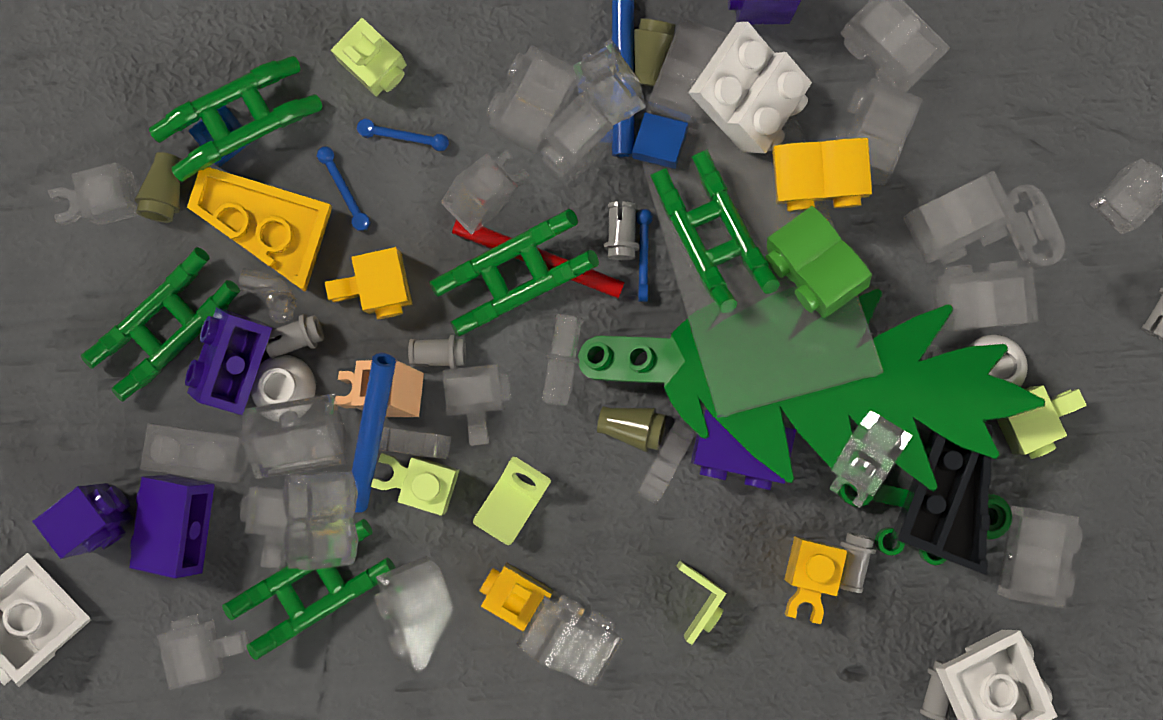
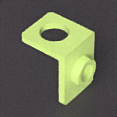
(511, 501)
(710, 612)

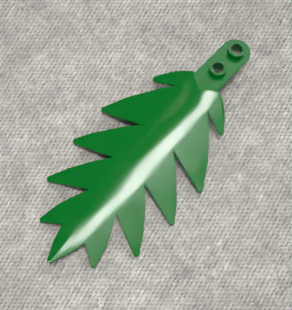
(942, 392)

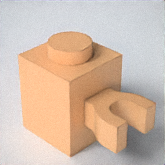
(404, 394)

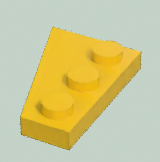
(265, 220)

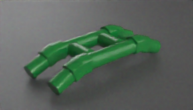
(224, 140)
(719, 206)
(487, 263)
(135, 327)
(301, 616)

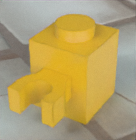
(378, 281)
(813, 570)
(513, 595)

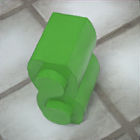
(817, 262)

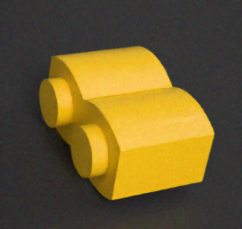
(822, 173)

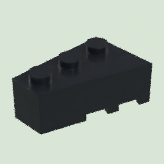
(955, 516)

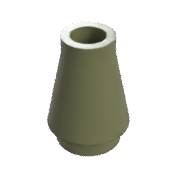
(651, 48)
(160, 192)
(633, 426)

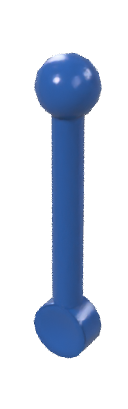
(367, 129)
(644, 218)
(360, 220)

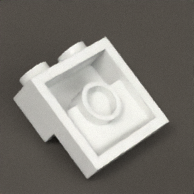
(751, 90)
(34, 620)
(997, 681)

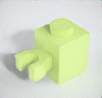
(370, 58)
(1038, 429)
(422, 483)

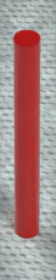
(591, 278)

